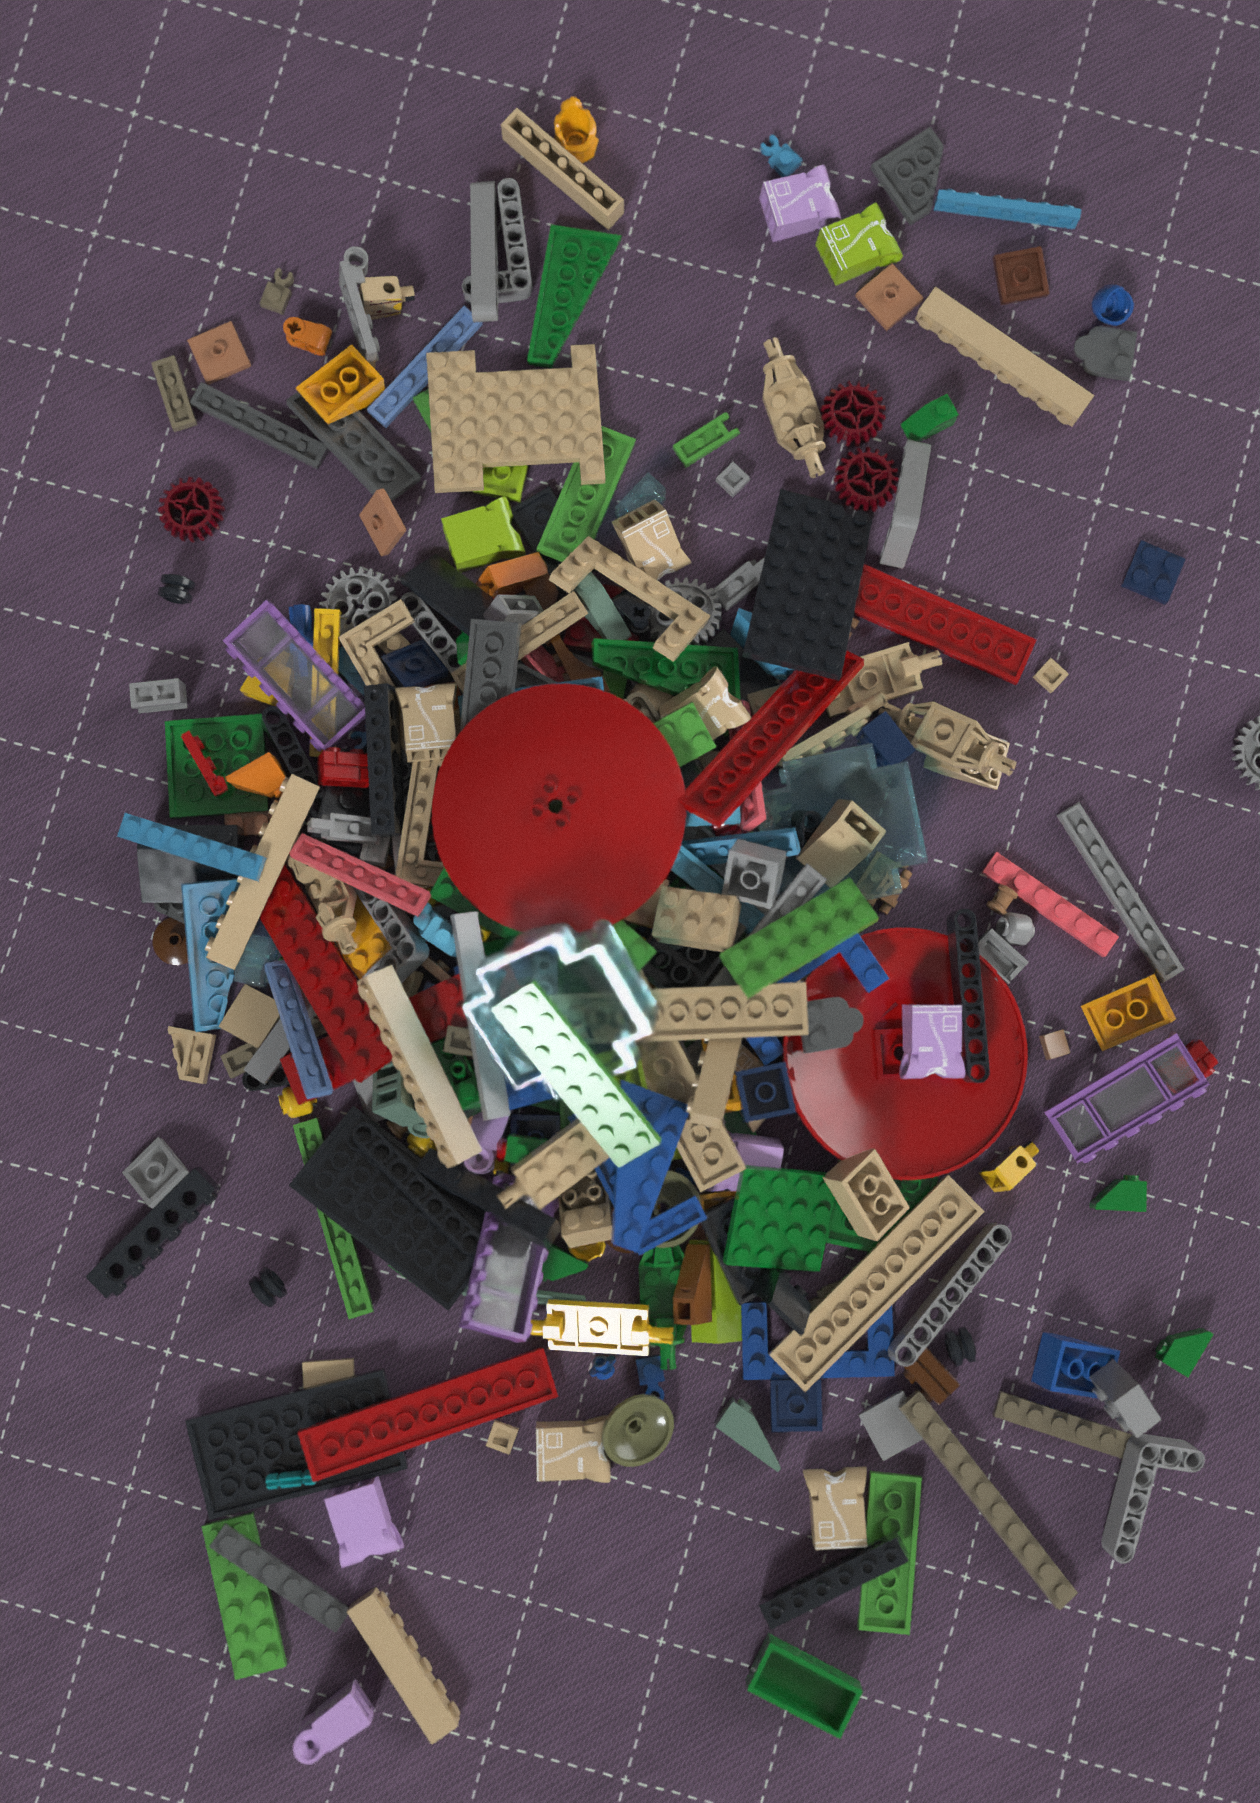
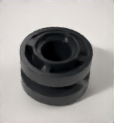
(176, 589)
(267, 1287)
(960, 1346)

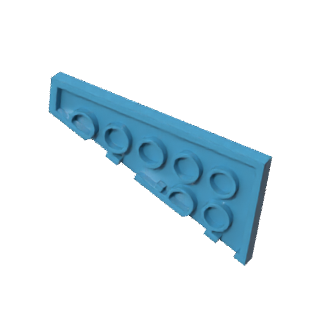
(208, 979)

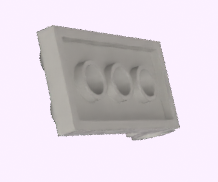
(361, 323)

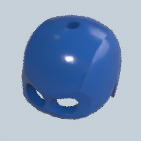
(1112, 304)

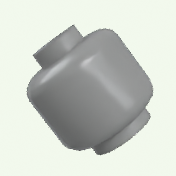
(1015, 928)

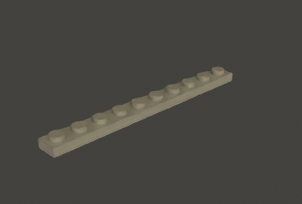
(987, 1500)

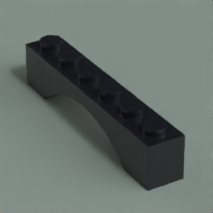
(520, 1215)

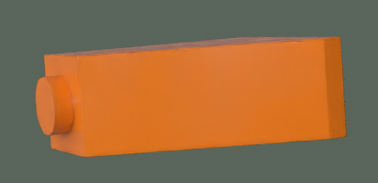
(510, 575)

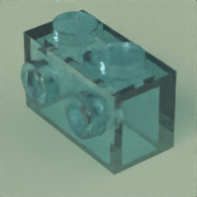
(643, 492)

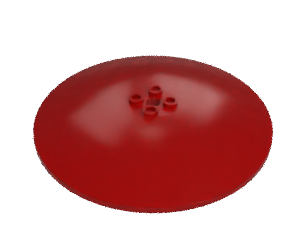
(616, 819)
(855, 1093)

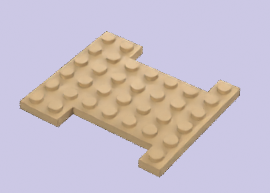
(512, 418)

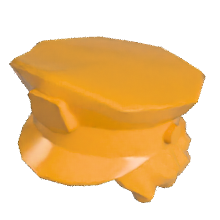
(576, 130)

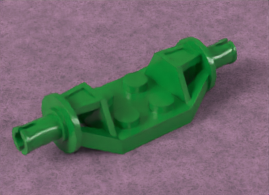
(657, 1290)

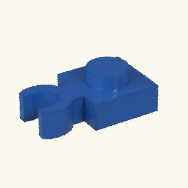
(650, 1373)

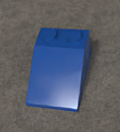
(1067, 1364)

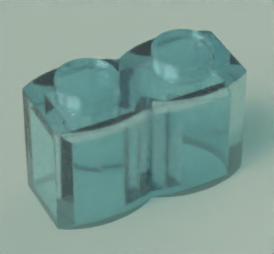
(253, 960)

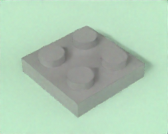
(155, 1172)

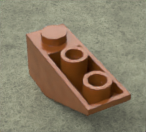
(693, 1290)

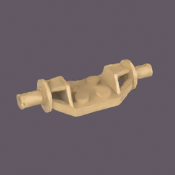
(792, 408)
(949, 737)
(332, 901)

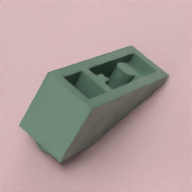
(601, 610)
(741, 1425)

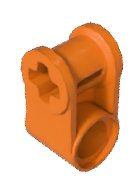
(307, 335)

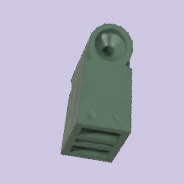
(394, 1102)

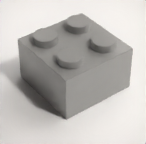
(754, 873)
(1124, 1399)

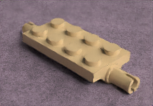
(890, 670)
(834, 735)
(555, 1166)

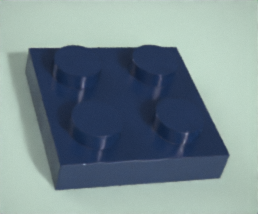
(1153, 572)
(414, 665)
(794, 1408)

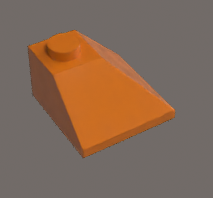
(260, 777)

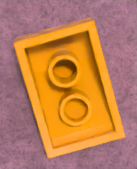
(342, 386)
(369, 940)
(1128, 1012)

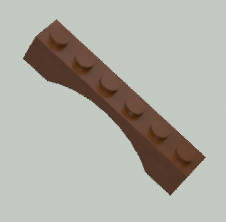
(574, 669)

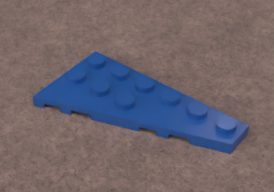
(641, 1179)

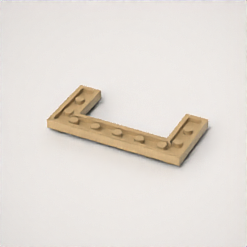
(593, 555)
(360, 647)
(416, 824)

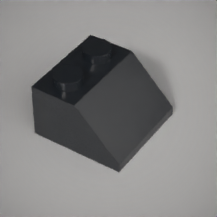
(783, 1298)

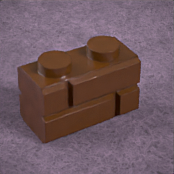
(932, 1376)

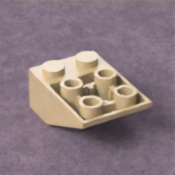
(989, 779)
(841, 841)
(586, 1212)

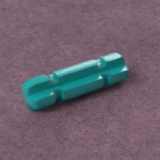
(289, 1479)

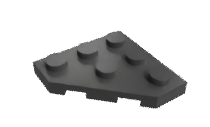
(911, 174)

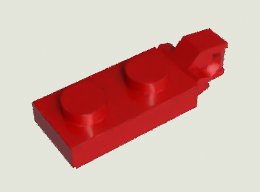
(205, 765)

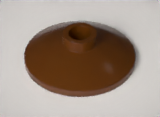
(162, 942)

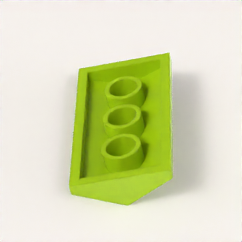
(726, 1313)

